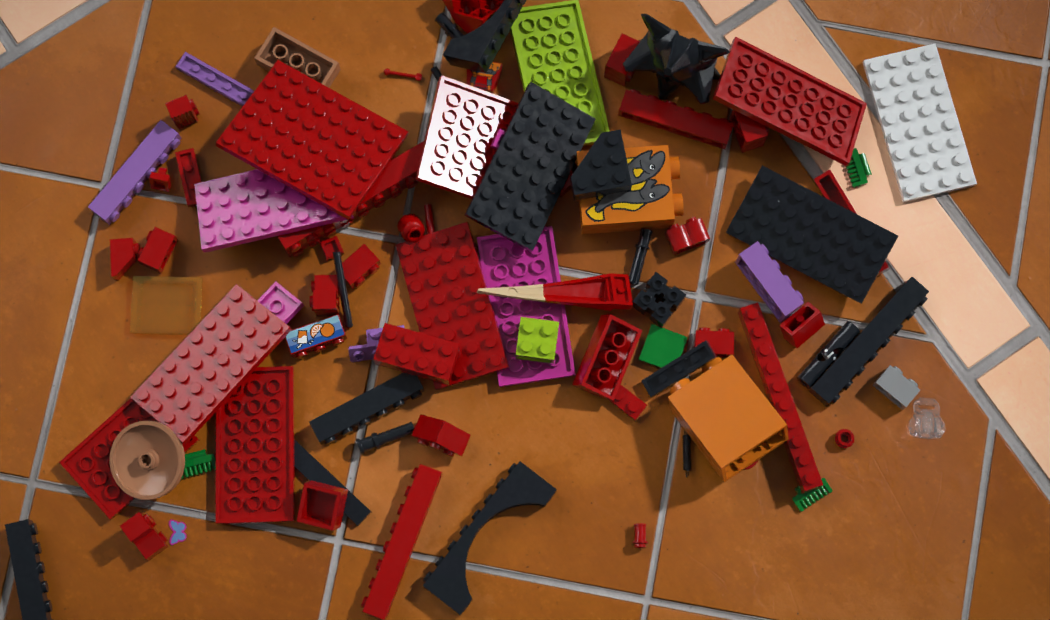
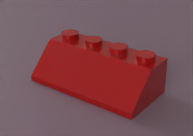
(607, 357)

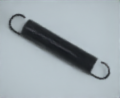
(686, 453)

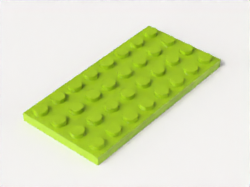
(557, 57)

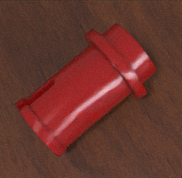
(640, 535)

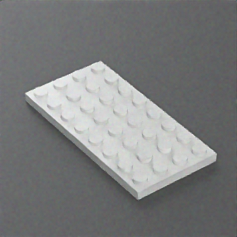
(919, 123)

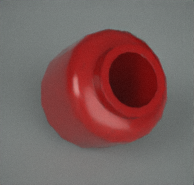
(411, 227)

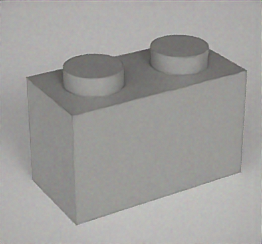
(897, 387)

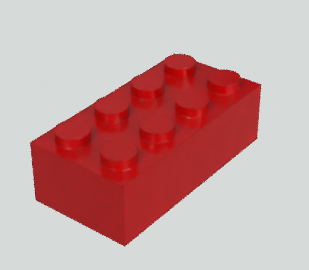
(416, 353)

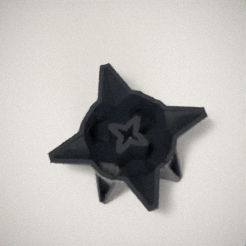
(675, 60)

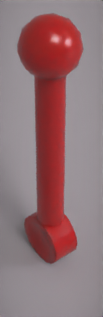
(418, 77)

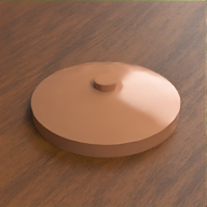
(147, 460)

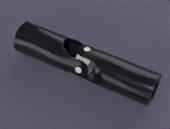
(830, 352)

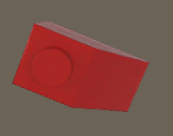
(122, 255)

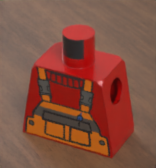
(485, 81)

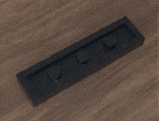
(679, 368)

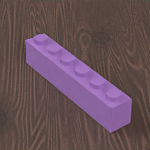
(135, 172)

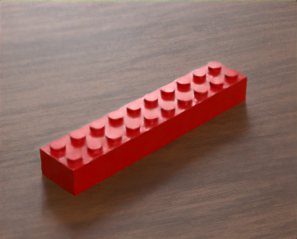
(396, 177)

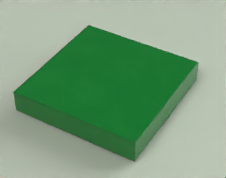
(662, 346)

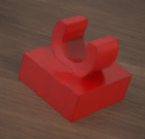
(160, 180)

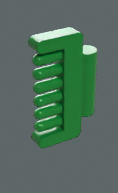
(861, 167)
(198, 458)
(798, 499)

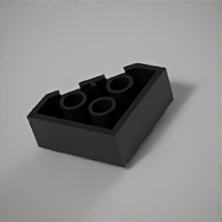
(602, 169)

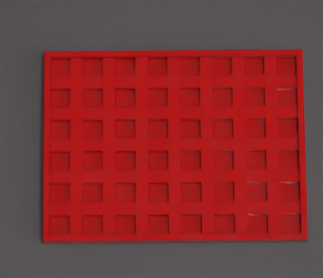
(312, 139)

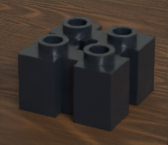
(660, 311)

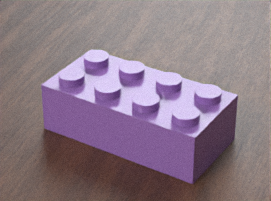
(769, 281)

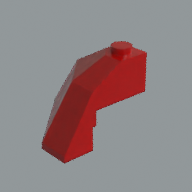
(472, 13)

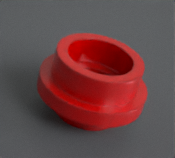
(844, 432)

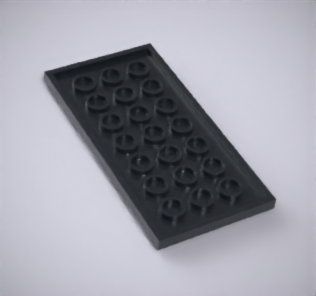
(530, 167)
(812, 234)

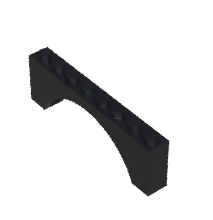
(480, 46)
(518, 489)

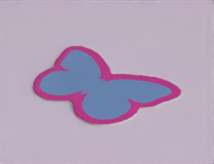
(178, 531)

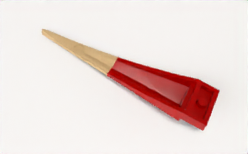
(595, 292)

